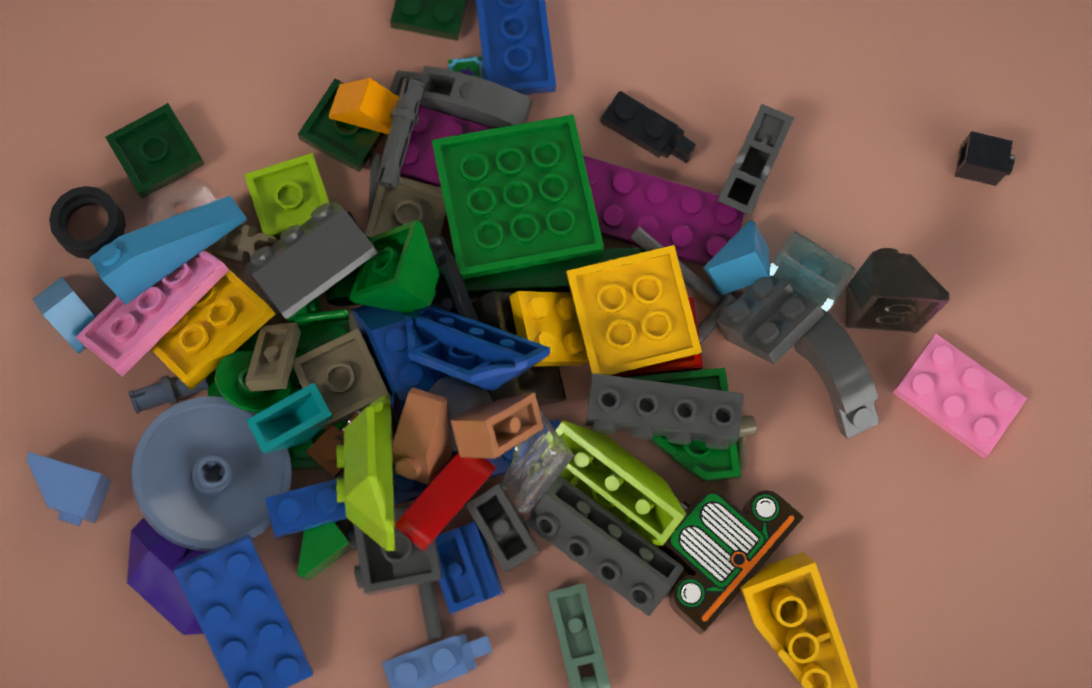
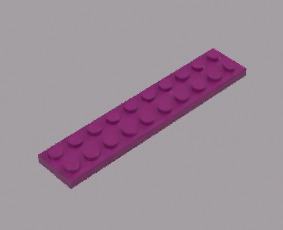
(621, 196)

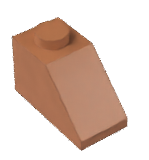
(497, 426)
(422, 437)

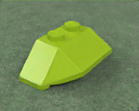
(369, 472)
(620, 483)

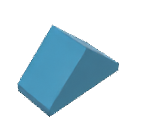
(740, 261)
(65, 311)

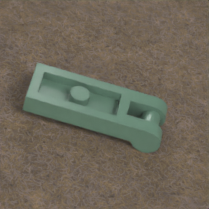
(578, 636)

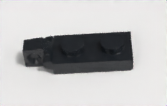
(647, 128)
(450, 287)

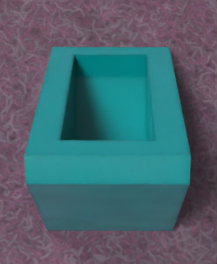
(290, 420)

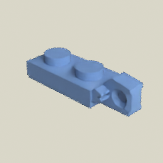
(436, 662)

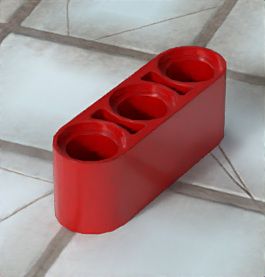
(443, 499)

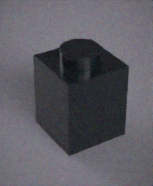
(985, 158)

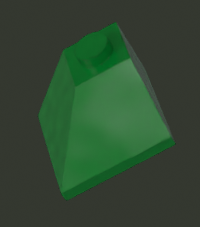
(400, 273)

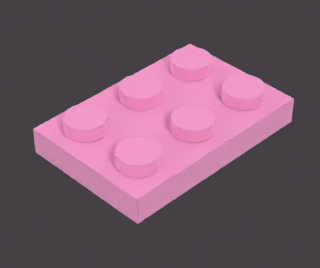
(960, 396)

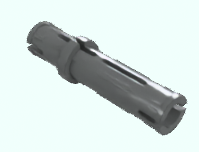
(402, 125)

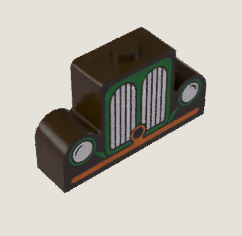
(723, 550)

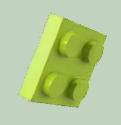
(286, 193)

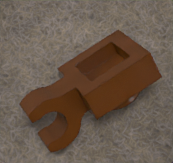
(325, 448)

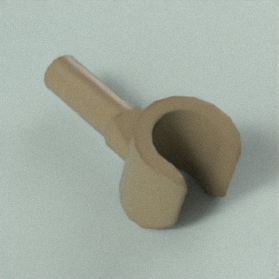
(747, 428)

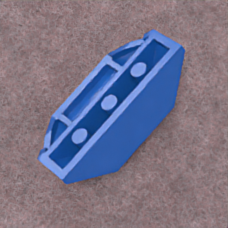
(387, 341)
(469, 348)

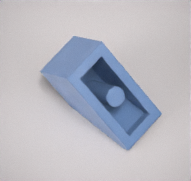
(69, 489)

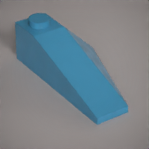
(153, 252)

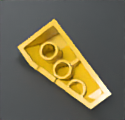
(798, 622)

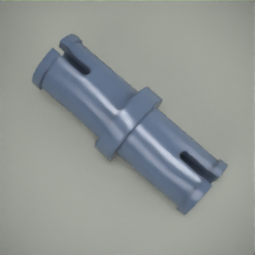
(162, 392)

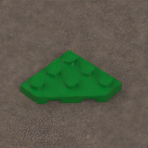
(696, 458)

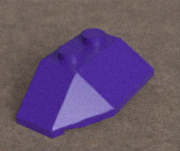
(153, 576)

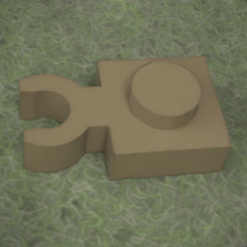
(241, 243)

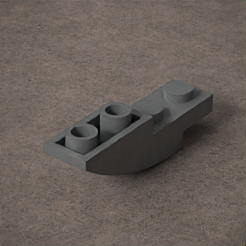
(468, 97)

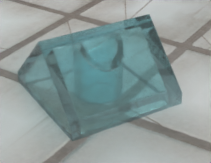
(811, 270)

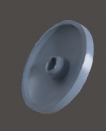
(205, 475)

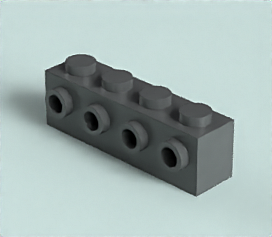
(664, 410)
(604, 545)

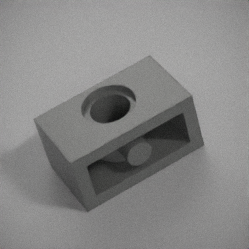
(503, 528)

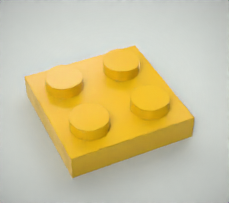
(550, 321)

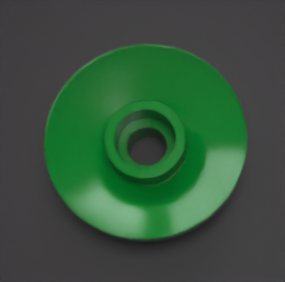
(230, 381)

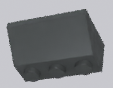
(310, 258)

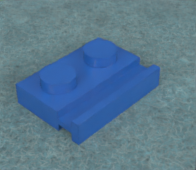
(466, 568)

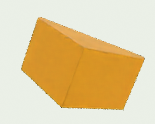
(364, 105)

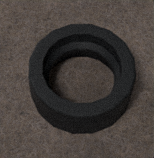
(73, 201)

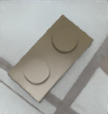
(273, 357)

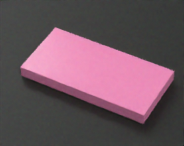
(129, 331)

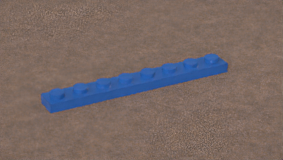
(319, 506)

